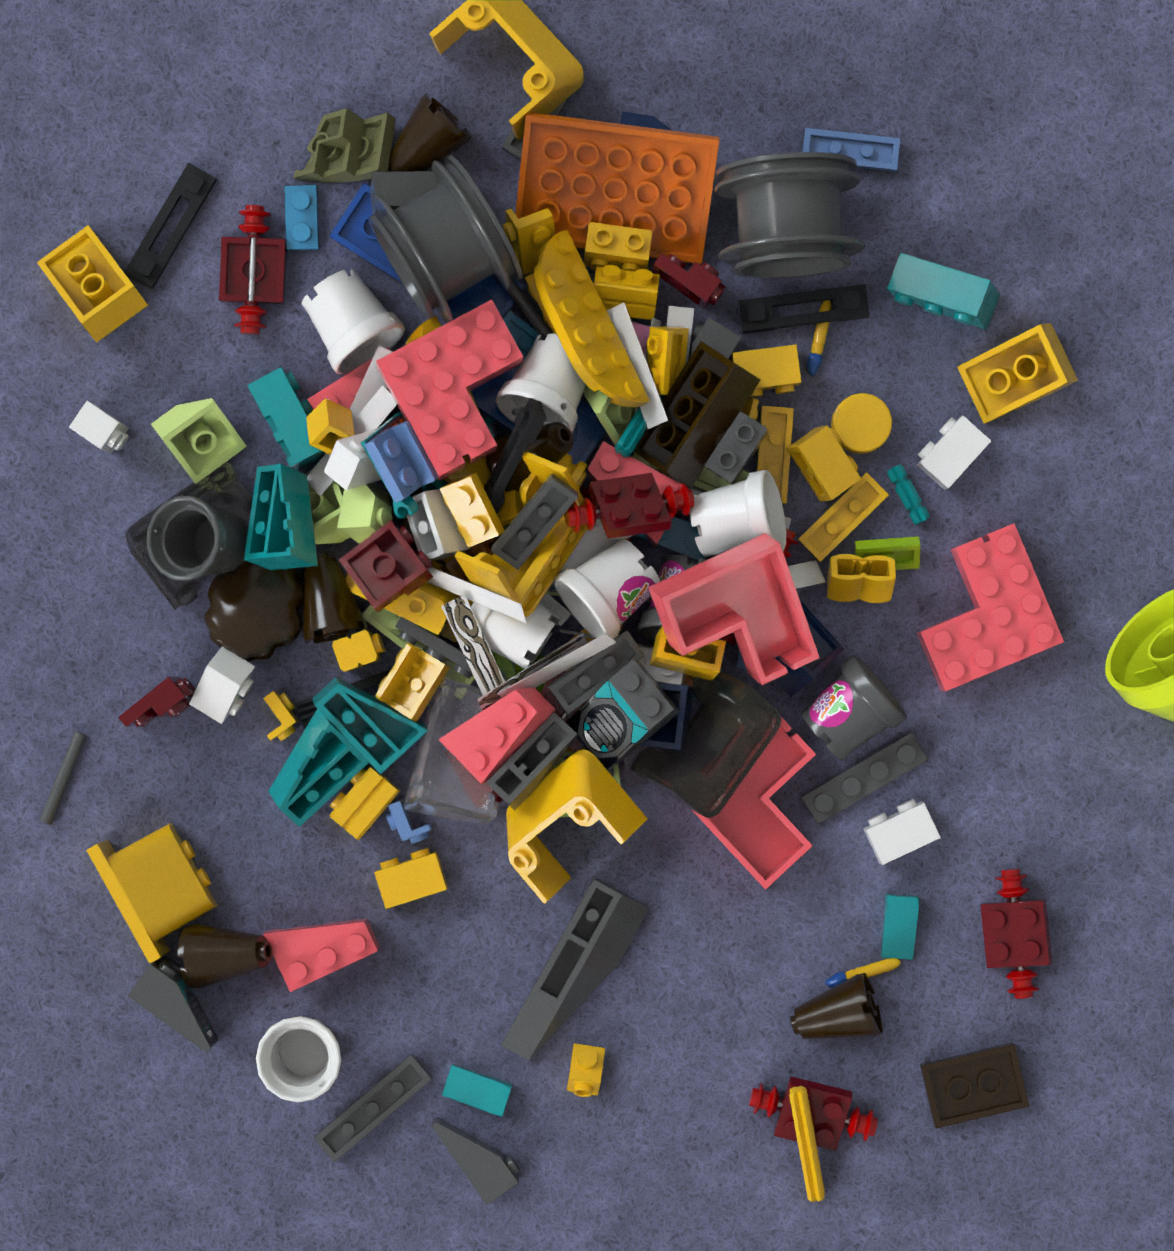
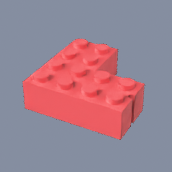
(434, 379)
(741, 594)
(1008, 616)
(752, 823)

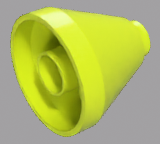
(1143, 659)

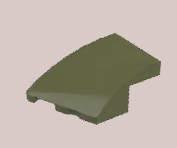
(348, 148)

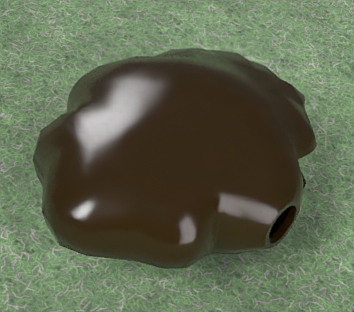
(255, 610)

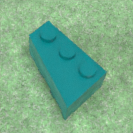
(943, 291)
(286, 416)
(281, 520)
(368, 723)
(315, 770)

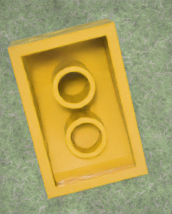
(92, 283)
(1017, 372)

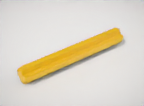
(807, 1143)

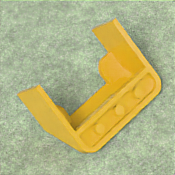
(555, 69)
(539, 570)
(586, 794)

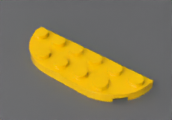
(584, 323)

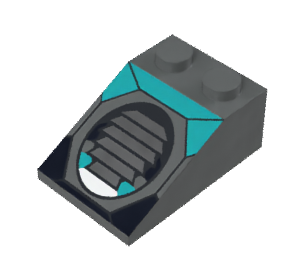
(622, 715)
(175, 1003)

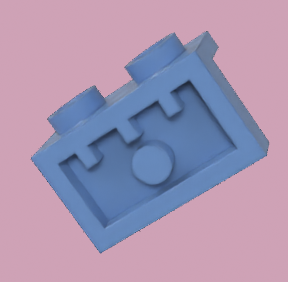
(401, 460)

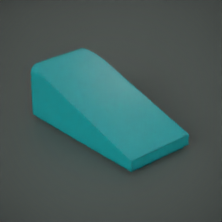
(899, 926)
(477, 1090)

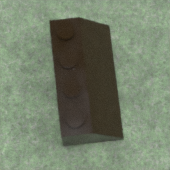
(698, 412)

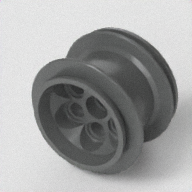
(789, 214)
(445, 240)

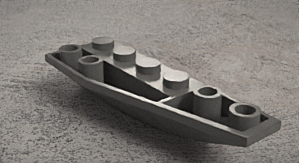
(578, 964)

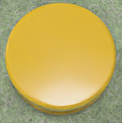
(862, 423)

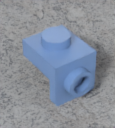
(399, 820)

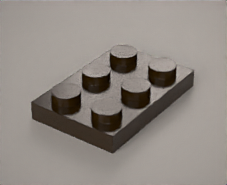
(974, 1085)

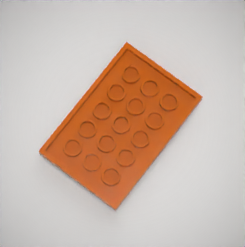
(619, 179)

